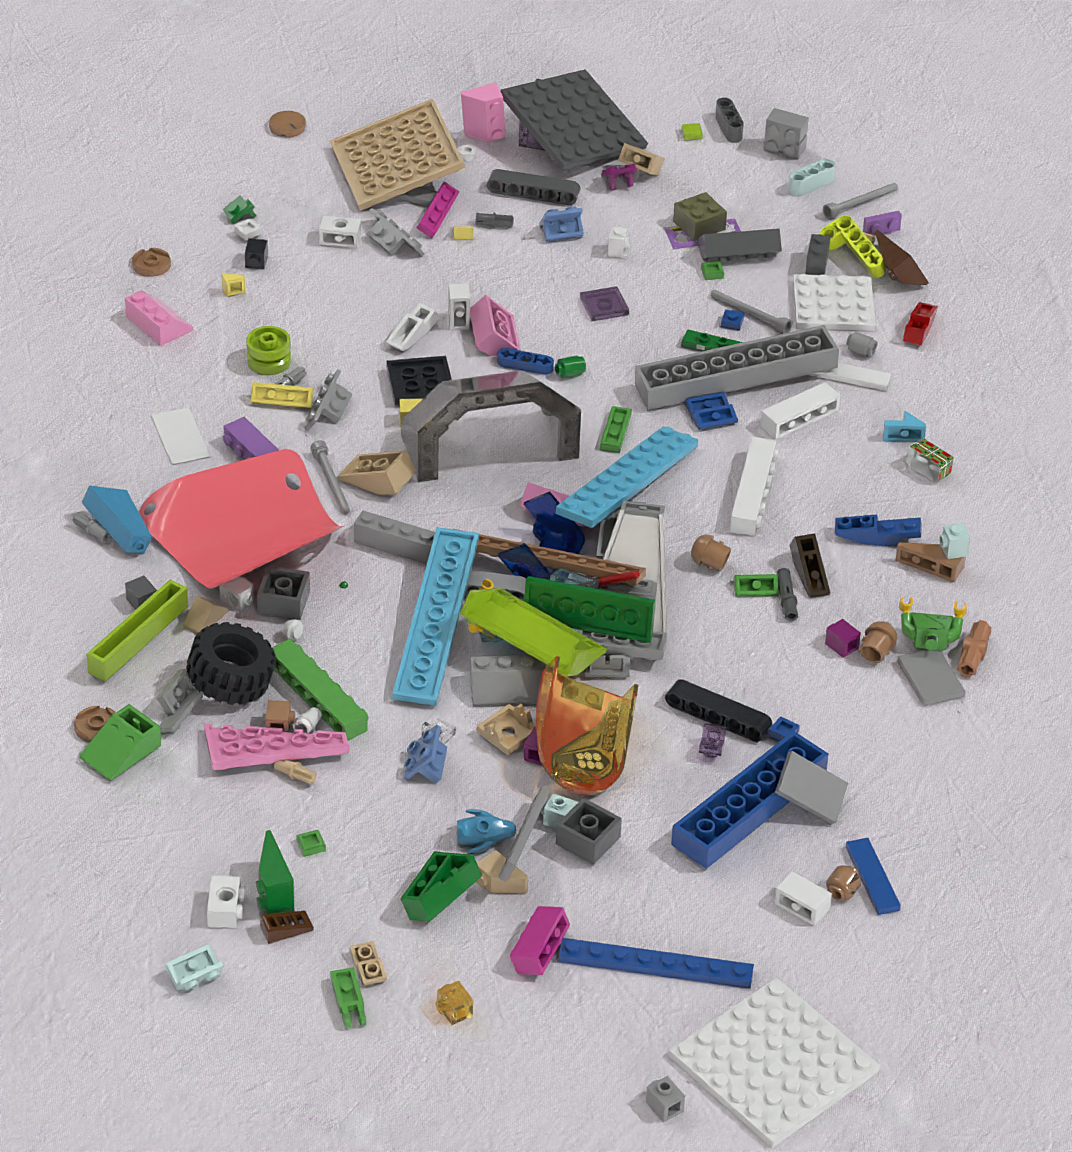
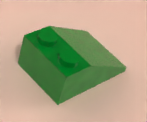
(275, 880)

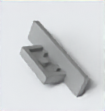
(389, 236)
(331, 403)
(178, 700)

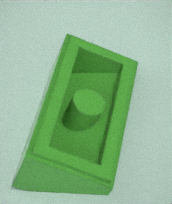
(756, 585)

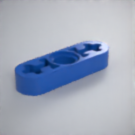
(538, 363)

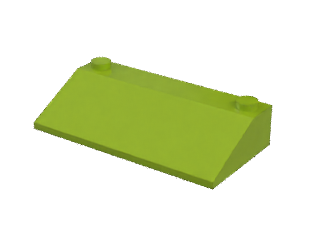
(531, 630)

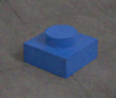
(732, 319)
(782, 728)

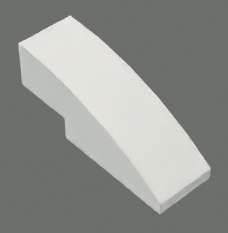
(413, 327)

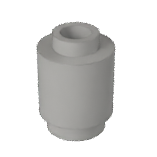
(861, 344)

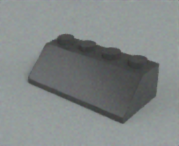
(738, 244)

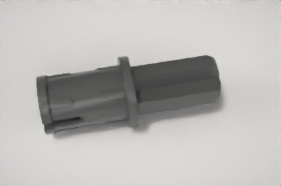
(494, 220)

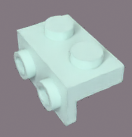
(193, 968)

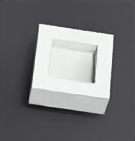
(247, 229)

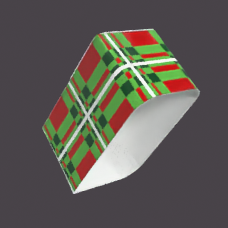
(922, 459)

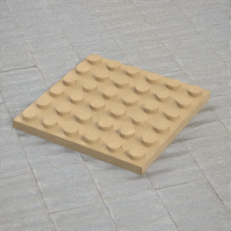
(397, 154)

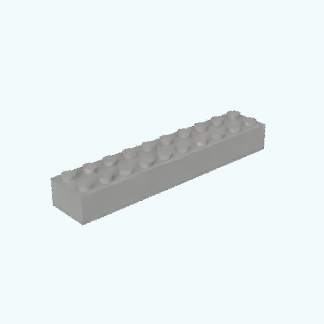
(736, 366)

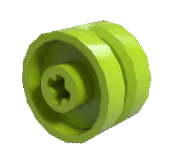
(268, 350)

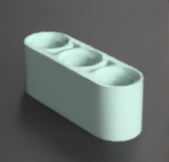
(812, 177)

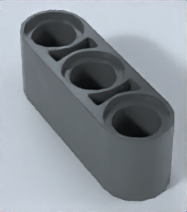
(729, 120)

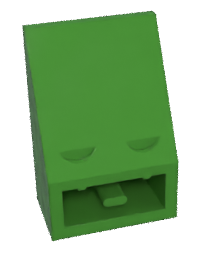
(122, 742)

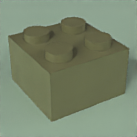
(699, 216)

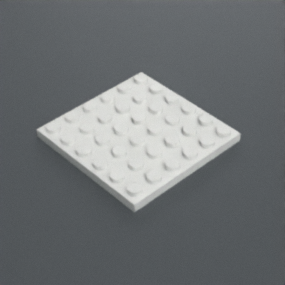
(774, 1062)

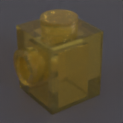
(454, 1002)

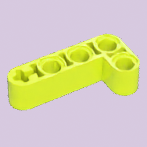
(846, 231)

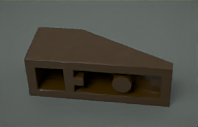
(809, 565)

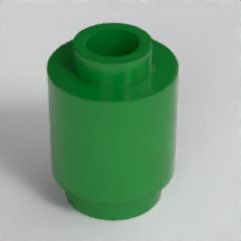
(570, 366)

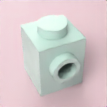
(955, 541)
(556, 809)

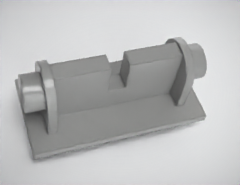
(614, 667)

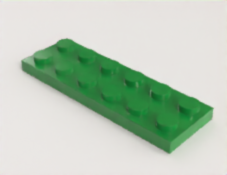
(593, 608)

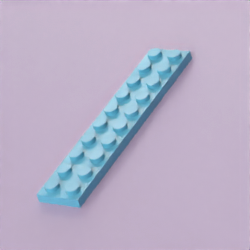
(627, 476)
(435, 617)

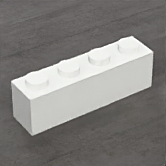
(800, 410)

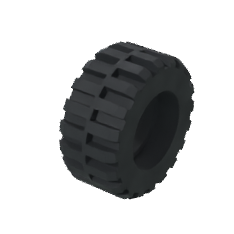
(226, 681)

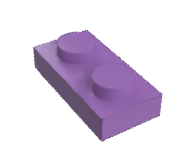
(884, 223)

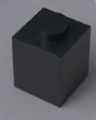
(256, 253)

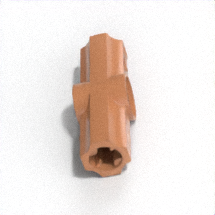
(974, 648)

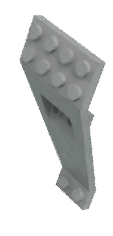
(639, 543)

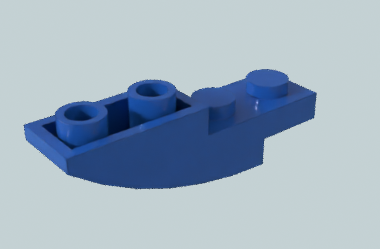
(870, 531)

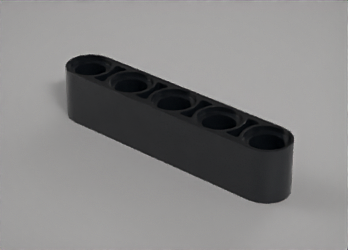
(718, 710)

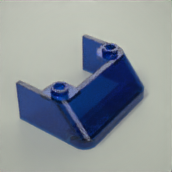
(552, 532)

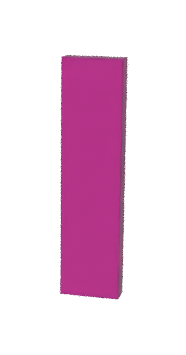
(437, 209)

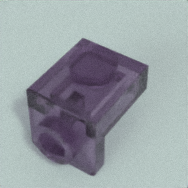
(712, 740)

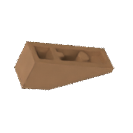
(930, 559)

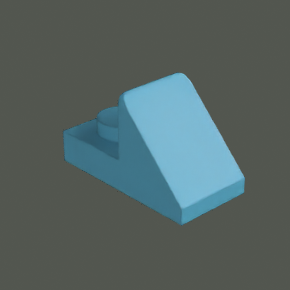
(908, 430)

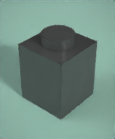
(139, 591)

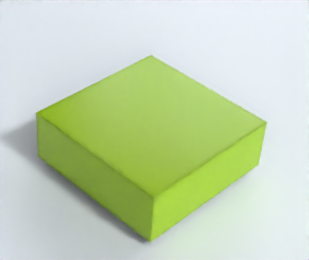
(692, 131)

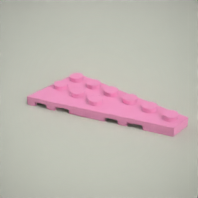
(268, 745)

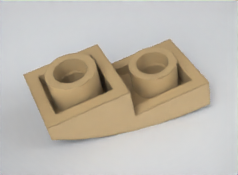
(367, 963)

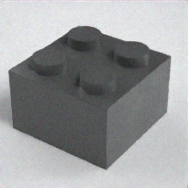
(283, 592)
(588, 831)

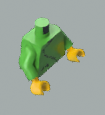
(931, 630)

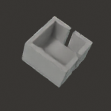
(784, 131)

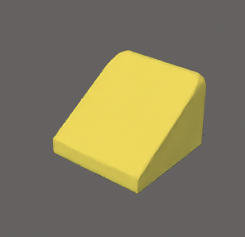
(463, 232)
(233, 284)

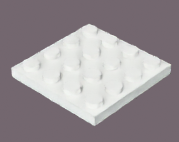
(834, 302)

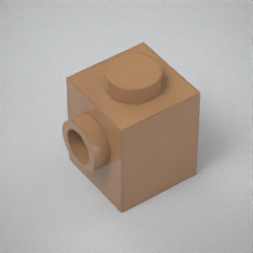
(279, 715)

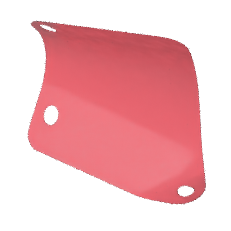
(237, 516)

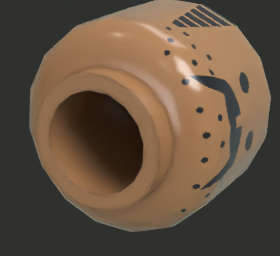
(843, 882)

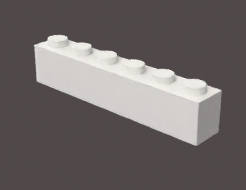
(753, 486)

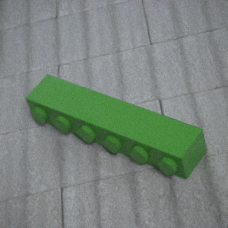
(319, 690)

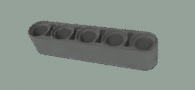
(533, 187)

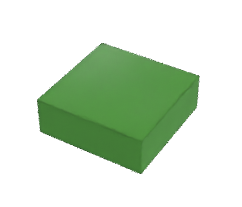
(712, 270)
(310, 843)

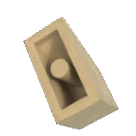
(642, 159)
(490, 869)

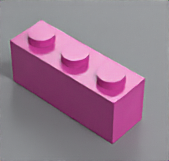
(539, 940)

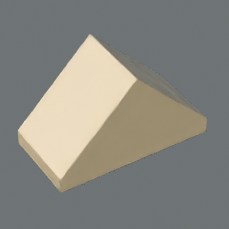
(203, 614)

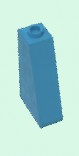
(119, 517)

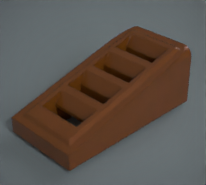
(272, 928)

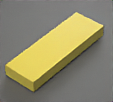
(282, 395)

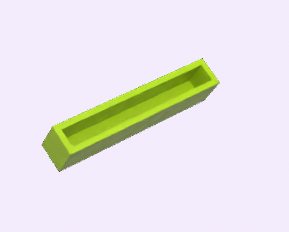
(137, 630)

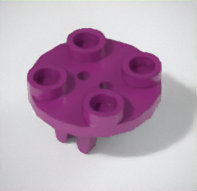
(612, 173)

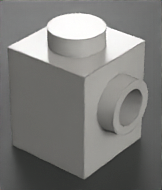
(665, 1098)

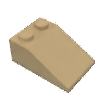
(379, 472)

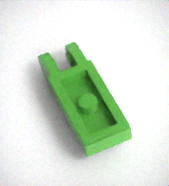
(348, 995)

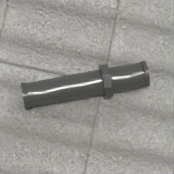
(788, 599)

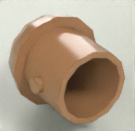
(710, 552)
(878, 641)

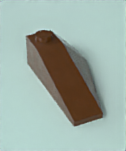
(899, 262)

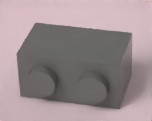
(817, 254)

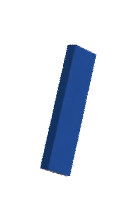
(873, 876)

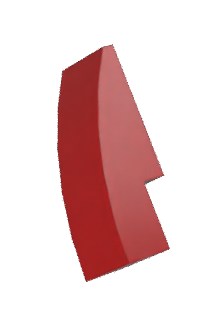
(920, 323)

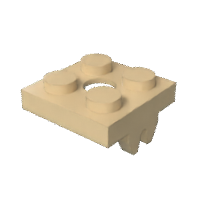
(507, 718)

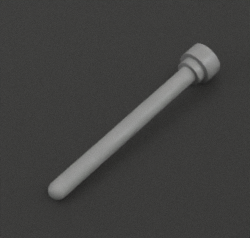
(832, 209)
(782, 324)
(320, 451)

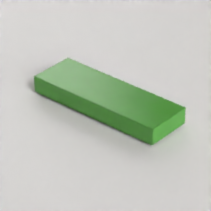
(615, 429)

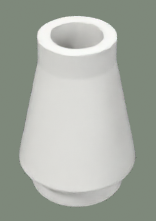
(308, 720)

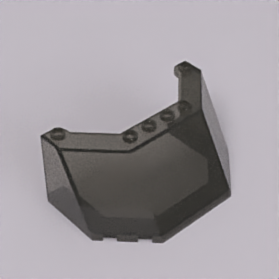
(455, 397)

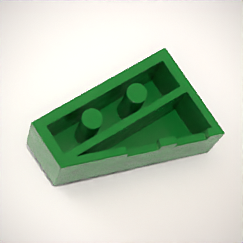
(439, 884)

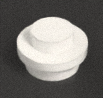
(293, 629)

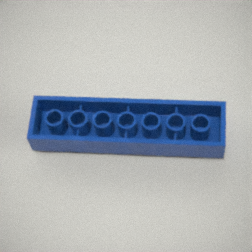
(740, 804)

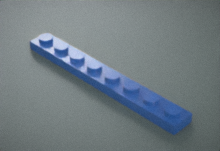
(656, 963)

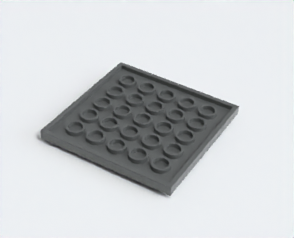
(572, 119)

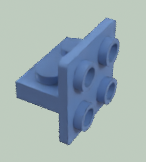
(562, 224)
(426, 756)

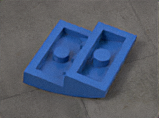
(711, 410)

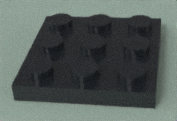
(416, 376)

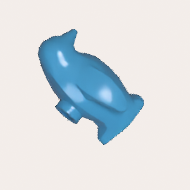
(483, 830)

